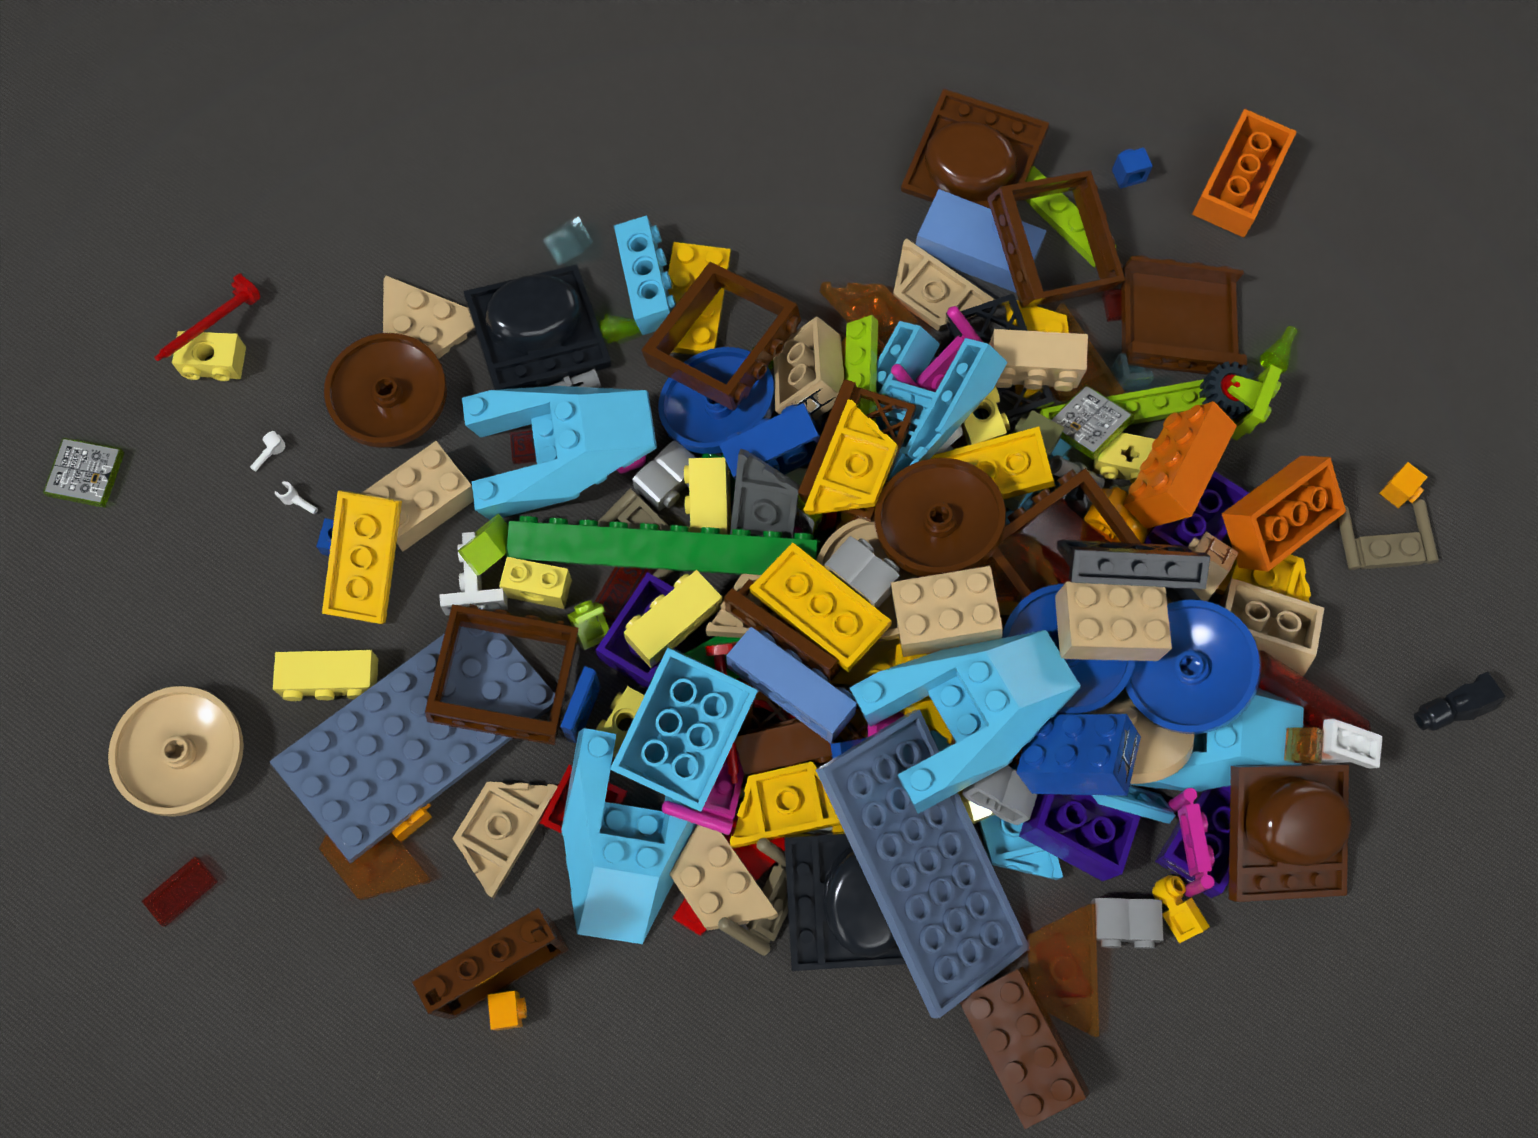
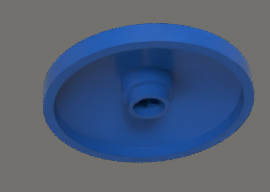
(702, 422)
(1204, 676)
(1099, 679)

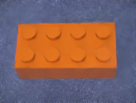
(1244, 173)
(1179, 465)
(1284, 512)

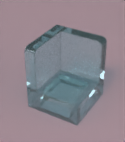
(568, 241)
(1131, 377)

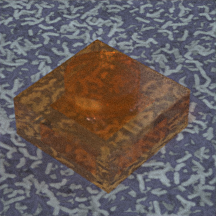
(1304, 745)

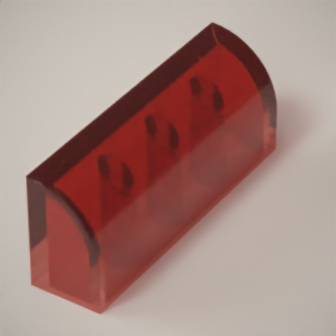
(1317, 703)

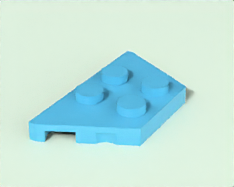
(1013, 852)

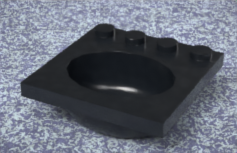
(537, 329)
(833, 907)

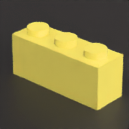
(708, 494)
(672, 617)
(324, 674)

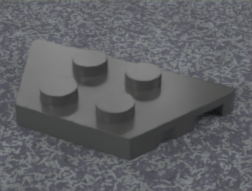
(763, 498)

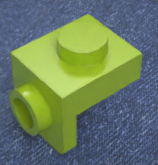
(591, 623)

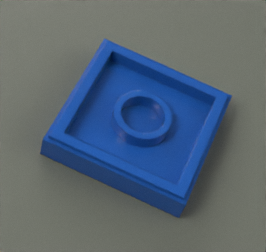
(581, 704)

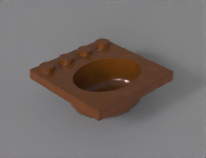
(973, 150)
(1288, 831)

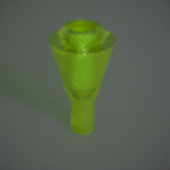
(617, 328)
(1280, 351)

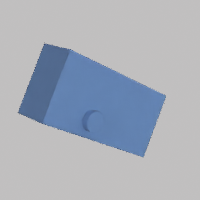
(968, 240)

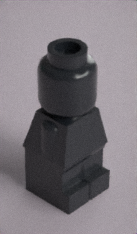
(1462, 704)

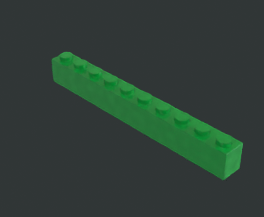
(650, 547)

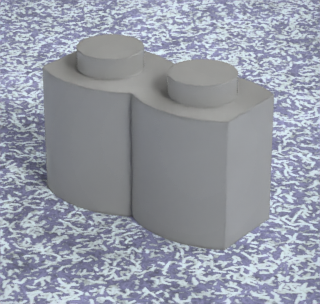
(664, 476)
(863, 570)
(1003, 795)
(1128, 921)

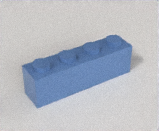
(792, 684)

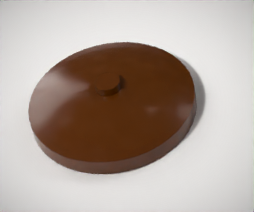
(385, 390)
(940, 517)

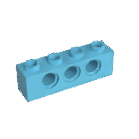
(645, 273)

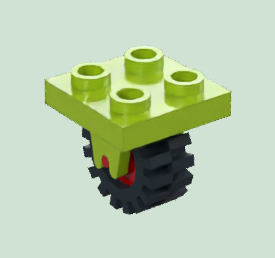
(1241, 397)

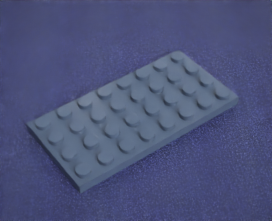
(381, 756)
(923, 867)

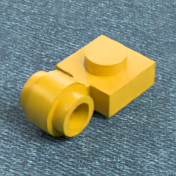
(1182, 917)

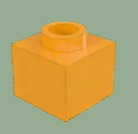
(1404, 486)
(506, 1010)

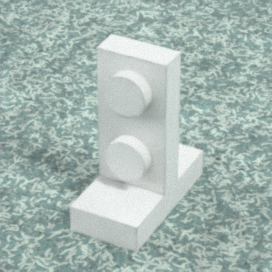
(472, 590)
(1350, 744)

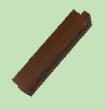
(783, 634)

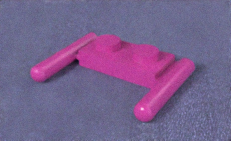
(935, 372)
(719, 806)
(1193, 829)

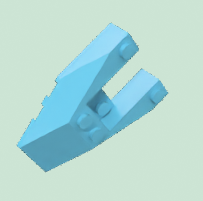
(939, 412)
(576, 436)
(989, 698)
(1251, 739)
(615, 851)

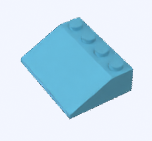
(684, 729)

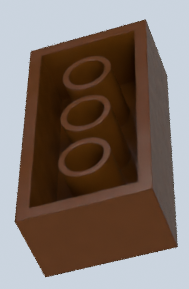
(1024, 1047)

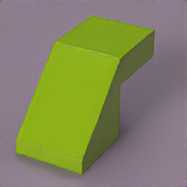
(487, 545)

